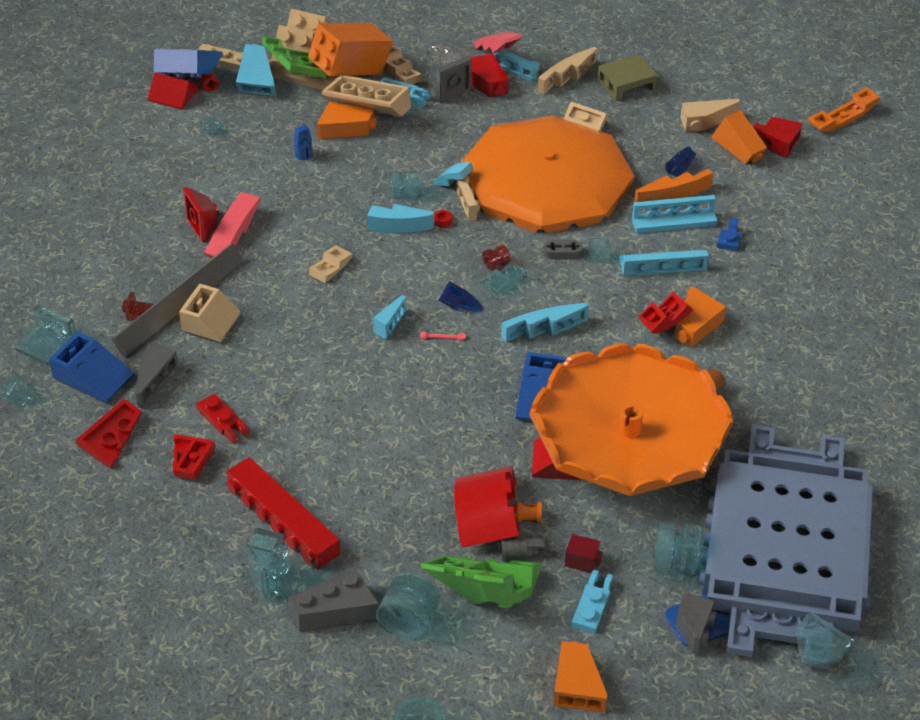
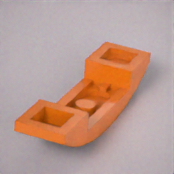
(847, 113)

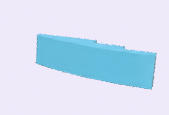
(550, 320)

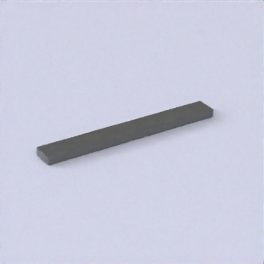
(169, 306)

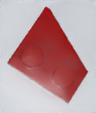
(191, 455)

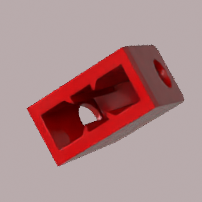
(779, 135)

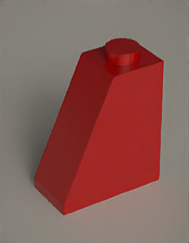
(488, 75)

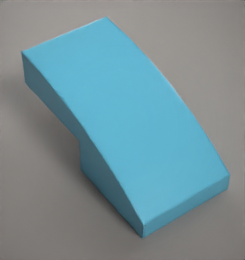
(455, 172)

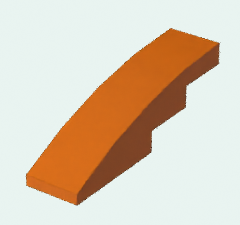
(679, 187)

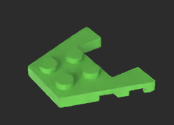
(293, 60)

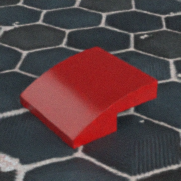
(665, 316)

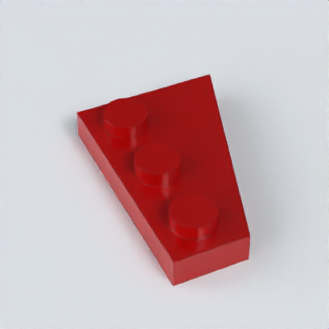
(110, 433)

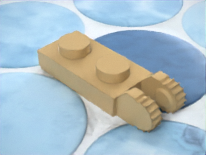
(467, 199)

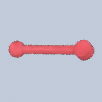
(461, 336)

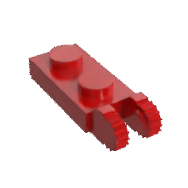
(222, 417)

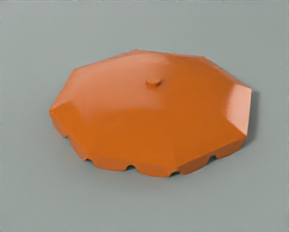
(548, 174)
(631, 418)

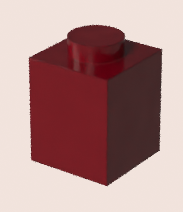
(583, 553)

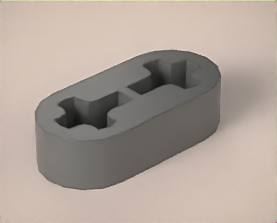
(563, 249)

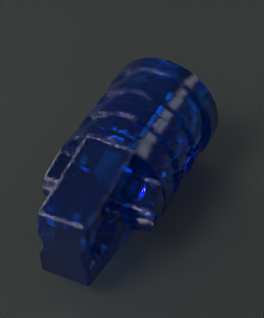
(681, 160)

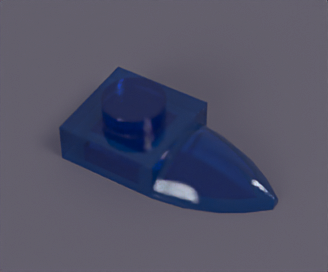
(459, 298)

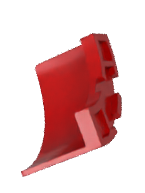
(486, 507)

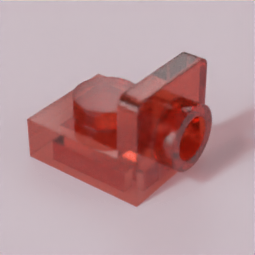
(134, 308)

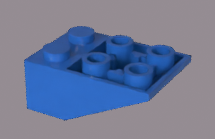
(89, 368)
(535, 377)

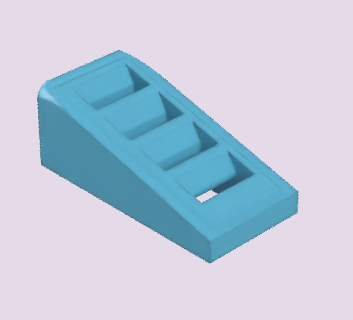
(389, 317)

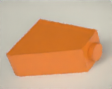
(345, 120)
(740, 138)
(704, 318)
(578, 680)

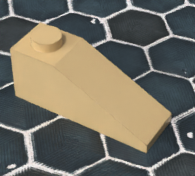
(706, 114)

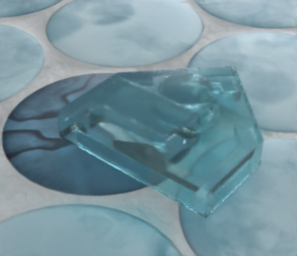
(820, 642)

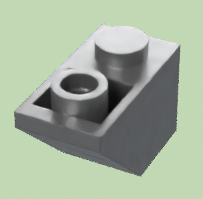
(693, 619)

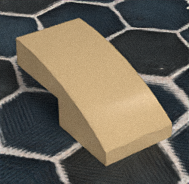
(331, 264)

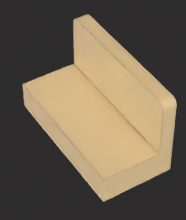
(586, 116)

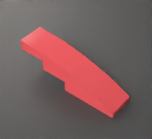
(498, 42)
(233, 223)

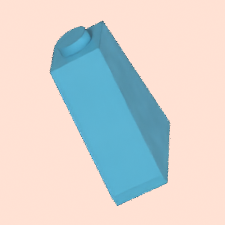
(255, 72)

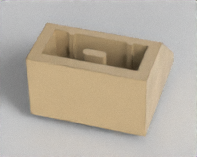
(208, 313)

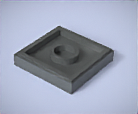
(453, 79)

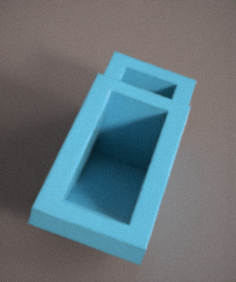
(399, 219)

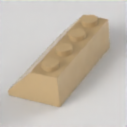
(371, 94)

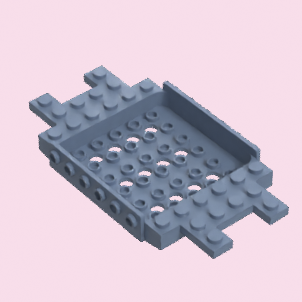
(776, 601)

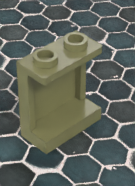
(626, 74)

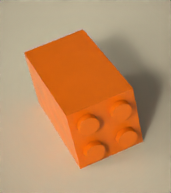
(350, 49)

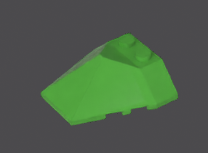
(486, 580)

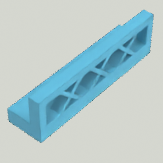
(674, 218)
(664, 262)

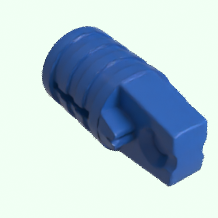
(303, 143)

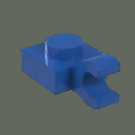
(730, 238)

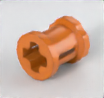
(529, 512)

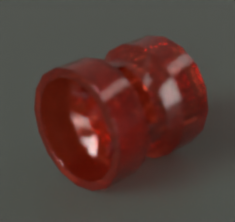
(496, 257)

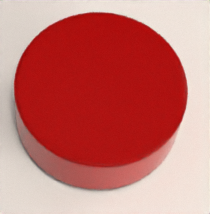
(443, 218)

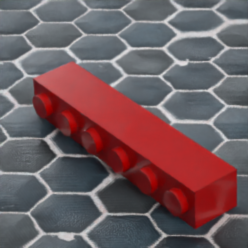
(283, 513)

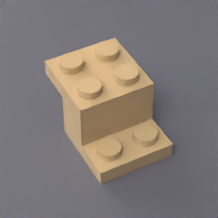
(299, 30)

